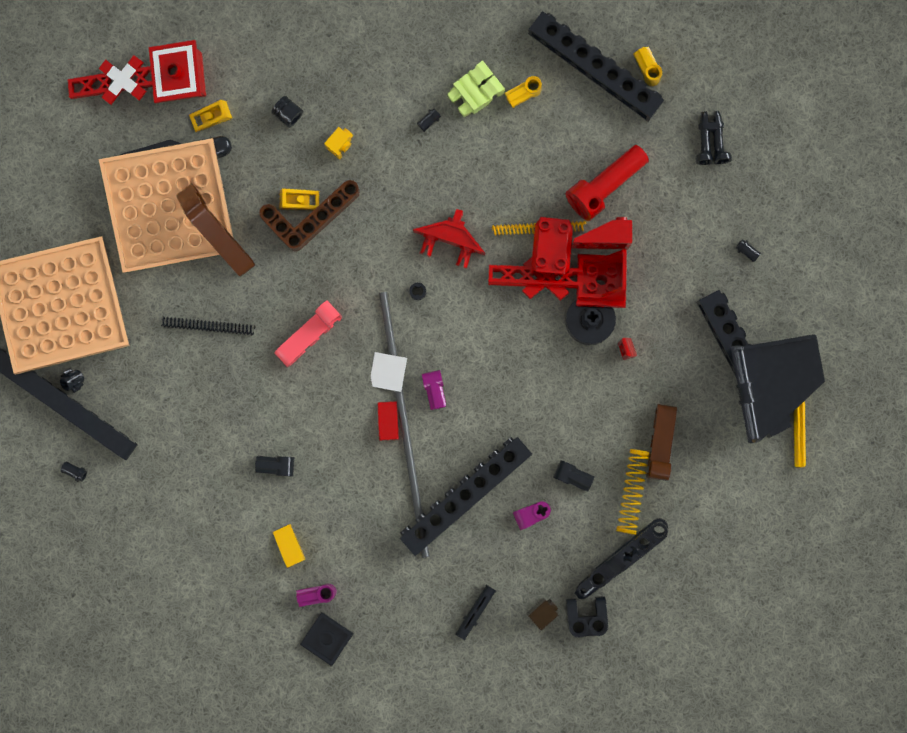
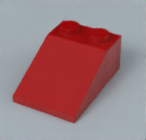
(611, 235)

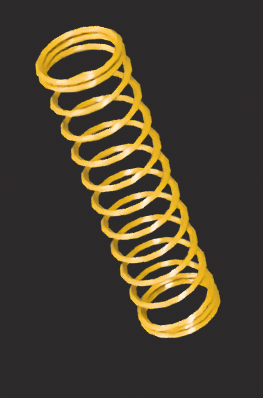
(644, 454)

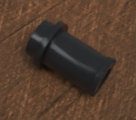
(429, 119)
(748, 250)
(74, 471)

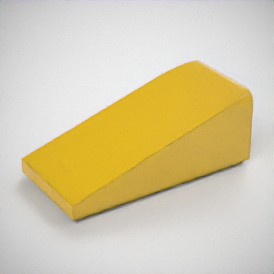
(211, 115)
(297, 199)
(288, 546)

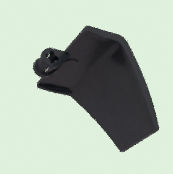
(775, 380)

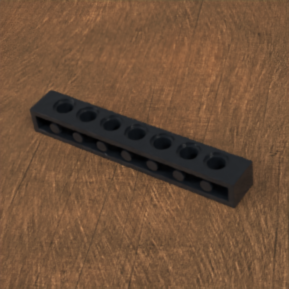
(599, 76)
(725, 340)
(520, 455)

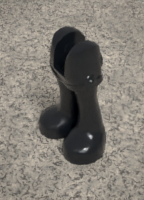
(715, 127)

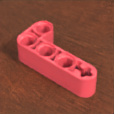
(308, 334)

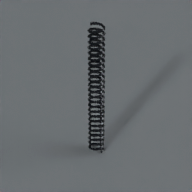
(212, 329)

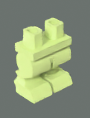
(473, 96)

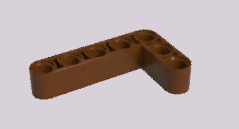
(312, 219)
(213, 230)

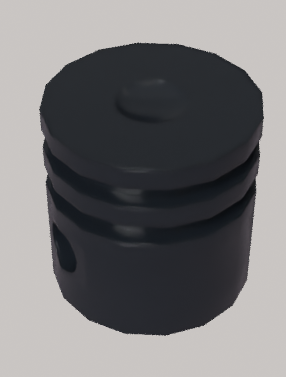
(287, 111)

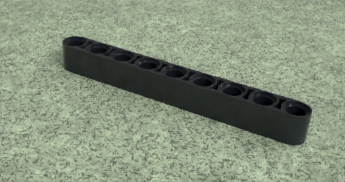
(69, 409)

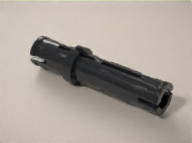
(463, 632)

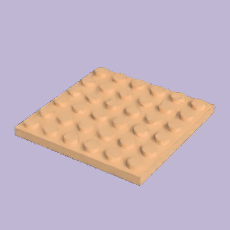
(145, 208)
(60, 305)

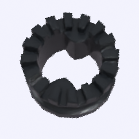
(418, 285)

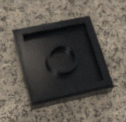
(326, 638)

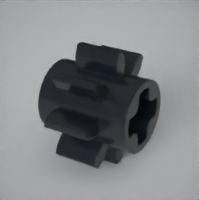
(71, 380)

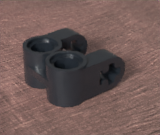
(601, 614)

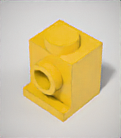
(339, 142)

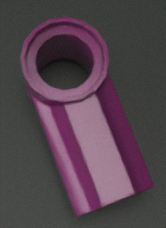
(433, 385)
(314, 595)

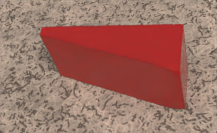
(627, 348)
(388, 421)

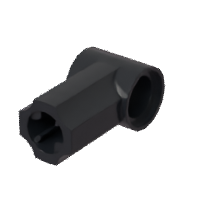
(271, 465)
(571, 475)

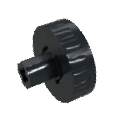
(592, 335)

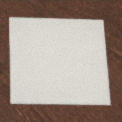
(388, 371)

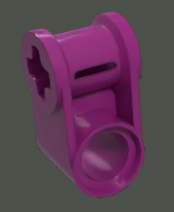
(528, 516)

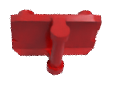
(552, 245)

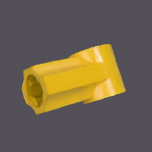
(648, 65)
(522, 93)

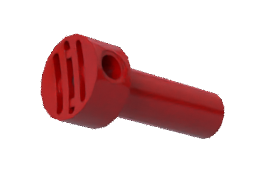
(588, 197)

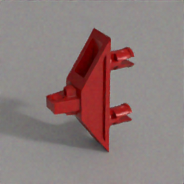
(453, 233)

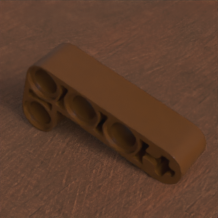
(661, 443)

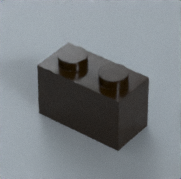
(543, 613)

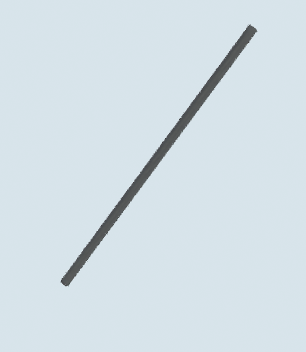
(404, 422)

